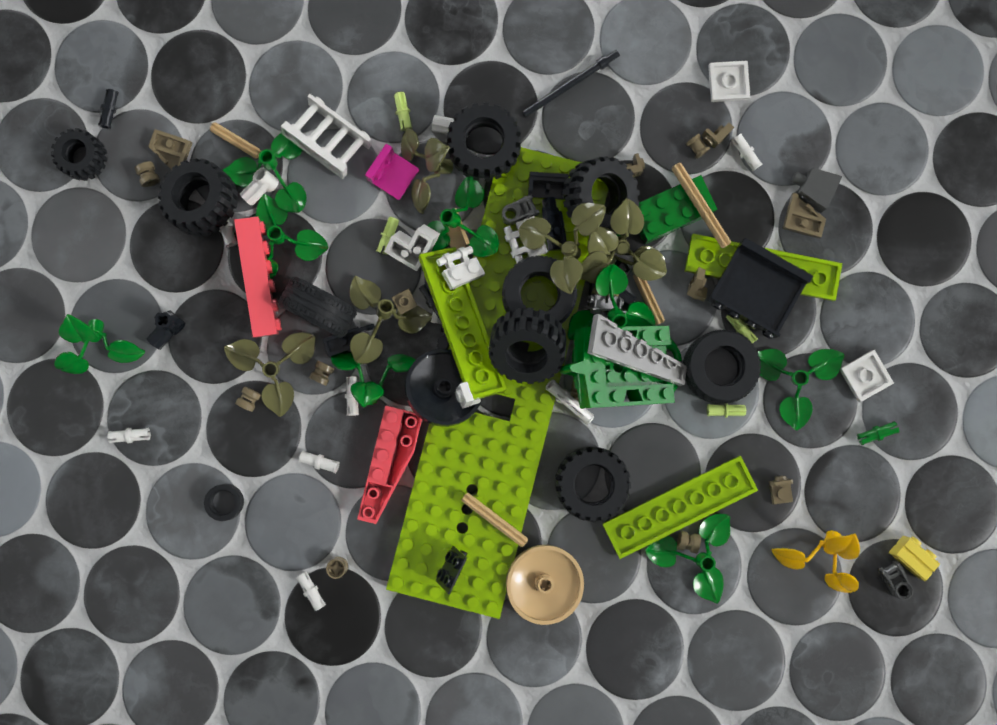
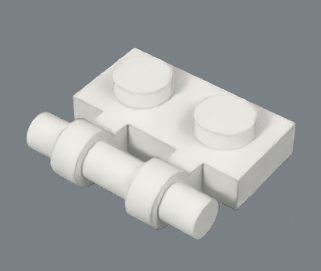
(516, 251)
(462, 273)

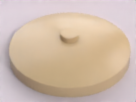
(544, 584)

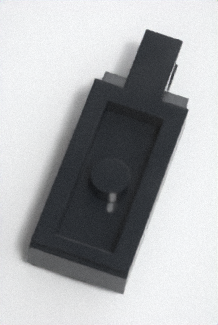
(552, 214)

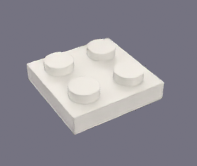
(729, 81)
(866, 376)

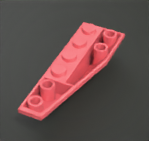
(390, 458)

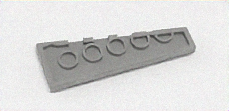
(622, 348)

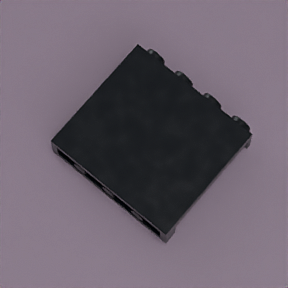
(759, 288)

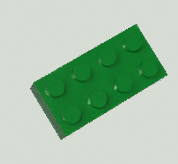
(671, 211)

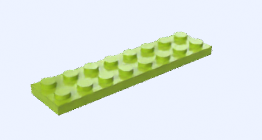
(708, 255)
(462, 328)
(679, 507)

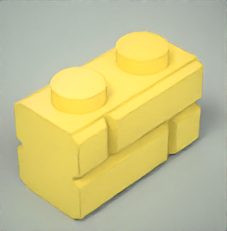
(914, 557)

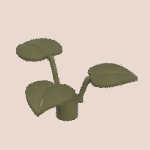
(434, 156)
(626, 220)
(607, 241)
(565, 272)
(366, 294)
(276, 396)

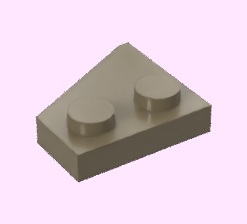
(170, 148)
(803, 218)

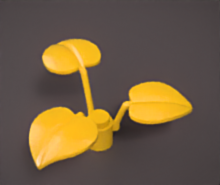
(834, 543)

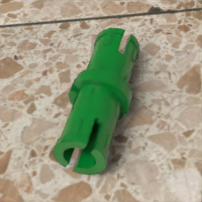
(878, 433)

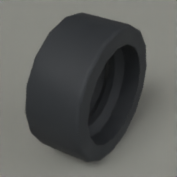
(208, 502)

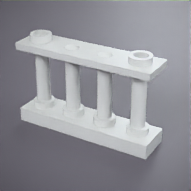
(323, 154)

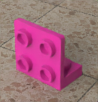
(391, 172)

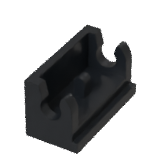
(547, 185)

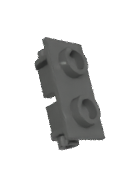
(597, 303)

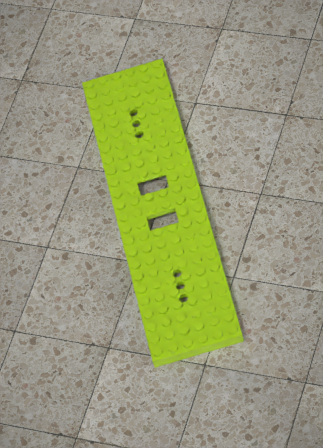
(486, 450)

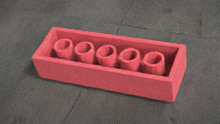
(256, 276)

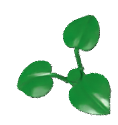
(241, 172)
(485, 240)
(309, 243)
(608, 282)
(75, 330)
(825, 364)
(370, 392)
(709, 582)

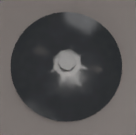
(432, 389)

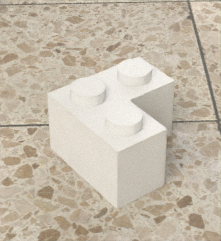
(408, 249)

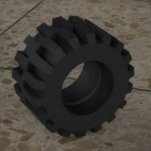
(68, 144)

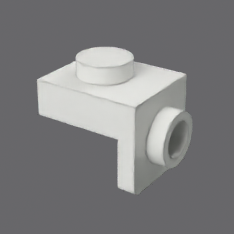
(464, 395)

